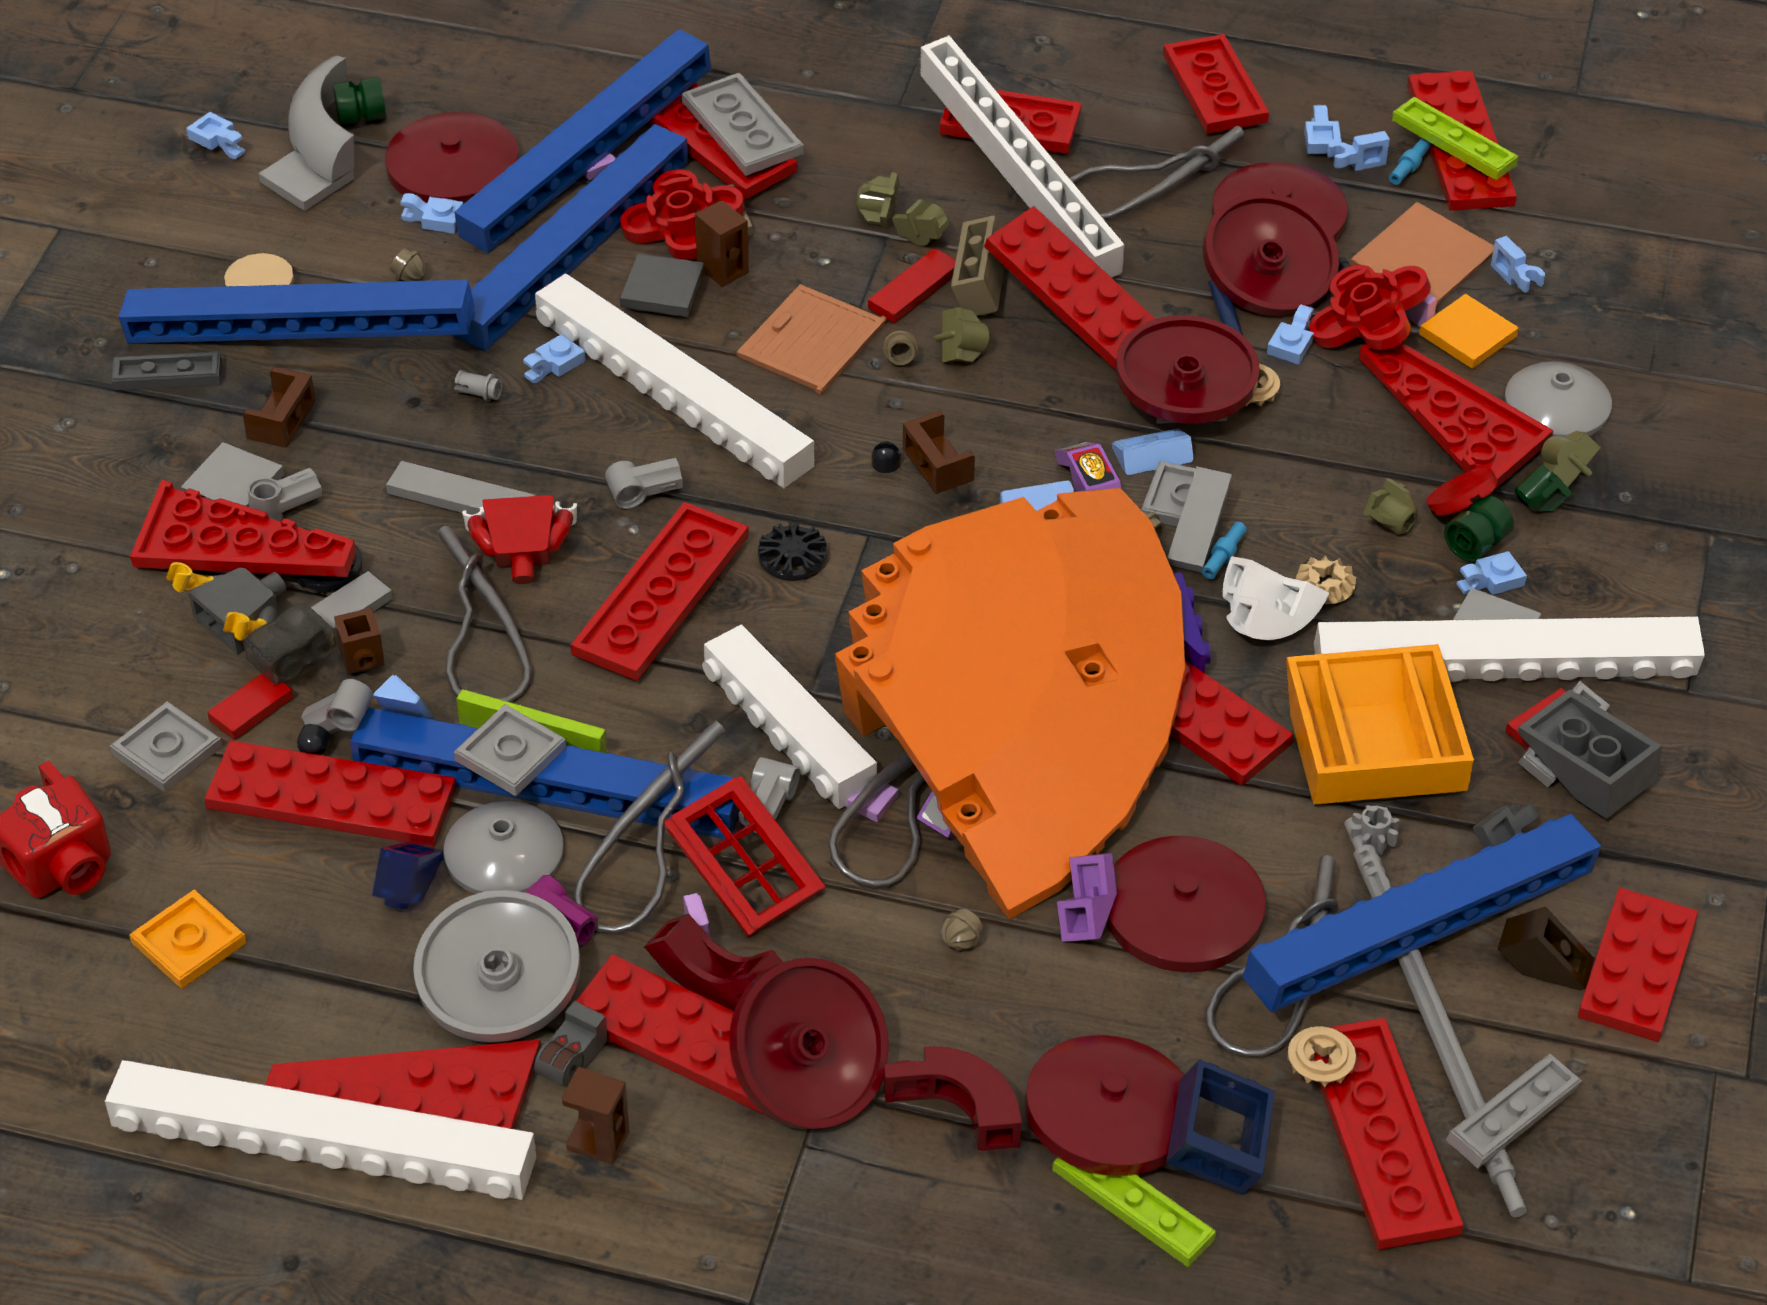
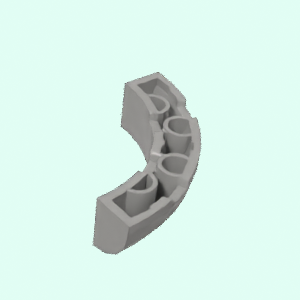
(311, 131)

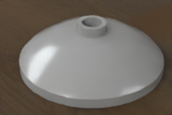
(1560, 397)
(503, 847)

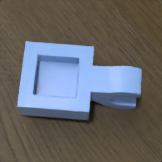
(216, 131)
(1320, 131)
(1365, 153)
(434, 215)
(1510, 264)
(1292, 340)
(554, 356)
(1495, 573)

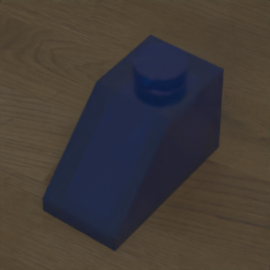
(405, 873)

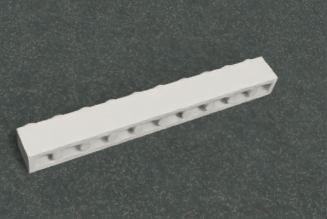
(1017, 152)
(676, 381)
(1535, 646)
(321, 1130)

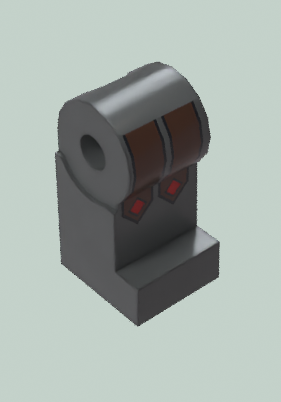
(572, 1045)

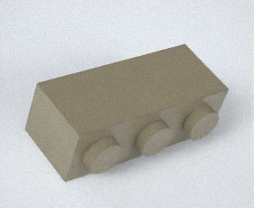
(977, 272)

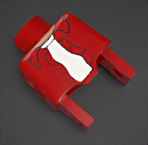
(54, 837)

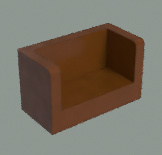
(722, 243)
(284, 409)
(934, 455)
(601, 1112)

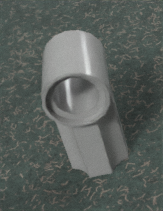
(632, 484)
(281, 495)
(341, 709)
(773, 784)

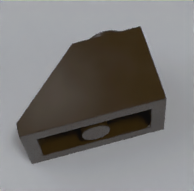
(1545, 949)

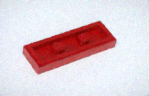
(913, 285)

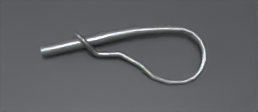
(1193, 164)
(474, 576)
(890, 772)
(653, 791)
(1321, 907)

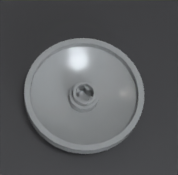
(497, 966)

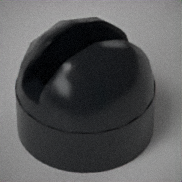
(885, 457)
(313, 739)

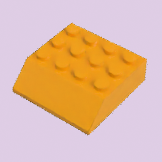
(1377, 724)

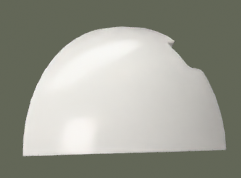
(1267, 603)

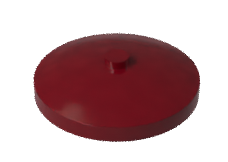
(449, 155)
(1292, 181)
(1270, 254)
(1187, 369)
(1186, 904)
(809, 1043)
(1104, 1104)

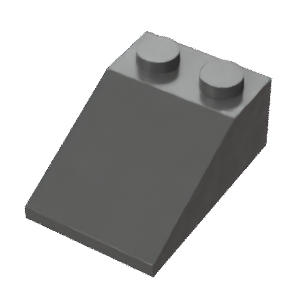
(1592, 752)

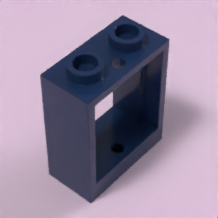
(1207, 1157)

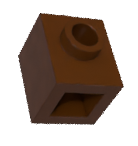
(359, 640)

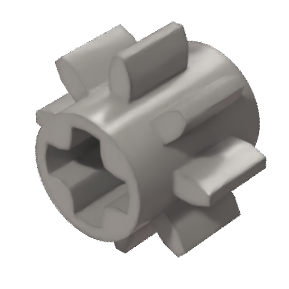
(1376, 827)

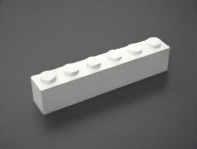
(788, 715)

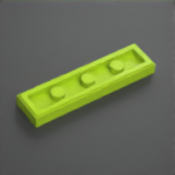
(1455, 138)
(476, 709)
(1144, 1210)

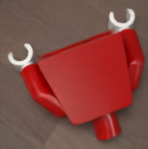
(520, 531)

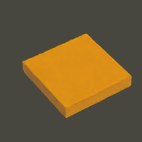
(1468, 331)
(187, 939)

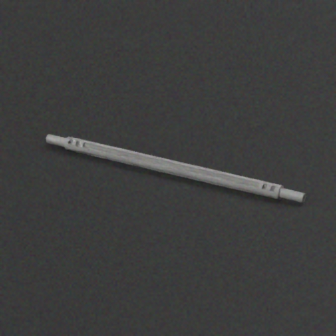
(1439, 1027)

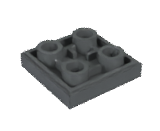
(662, 285)

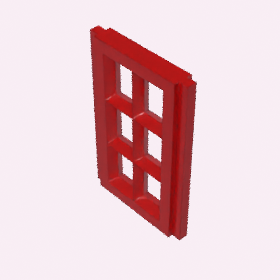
(716, 877)

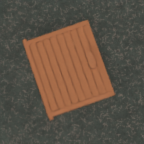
(1430, 242)
(811, 338)

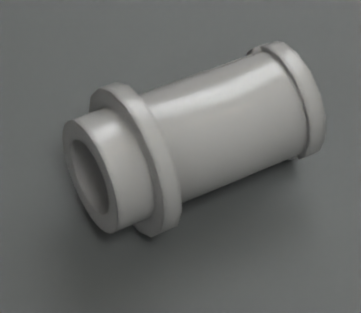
(474, 384)

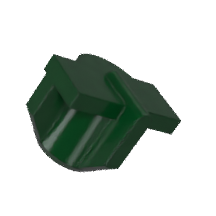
(1542, 490)

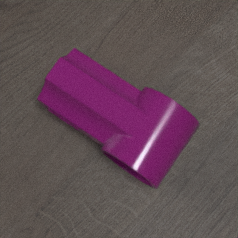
(580, 919)

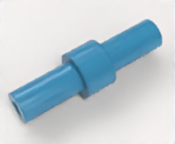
(1409, 161)
(1223, 550)

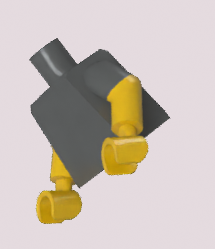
(231, 602)

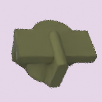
(878, 199)
(921, 222)
(962, 336)
(1569, 455)
(1392, 507)

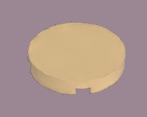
(259, 270)

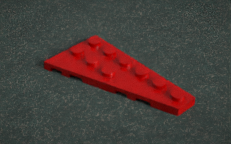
(1458, 414)
(233, 536)
(458, 1083)

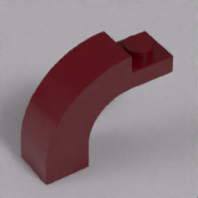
(704, 966)
(967, 1083)

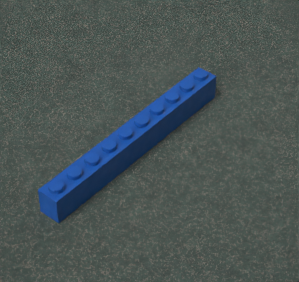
(582, 141)
(571, 234)
(297, 311)
(573, 780)
(1419, 912)

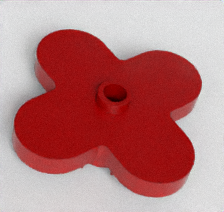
(672, 212)
(1370, 306)

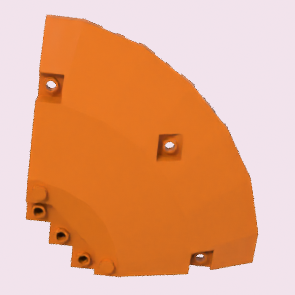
(984, 666)

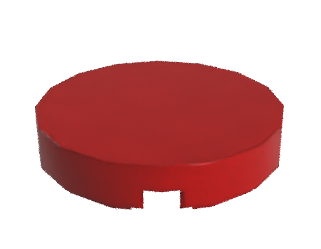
(1458, 492)

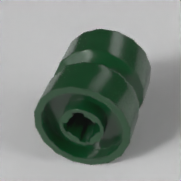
(359, 101)
(1478, 528)

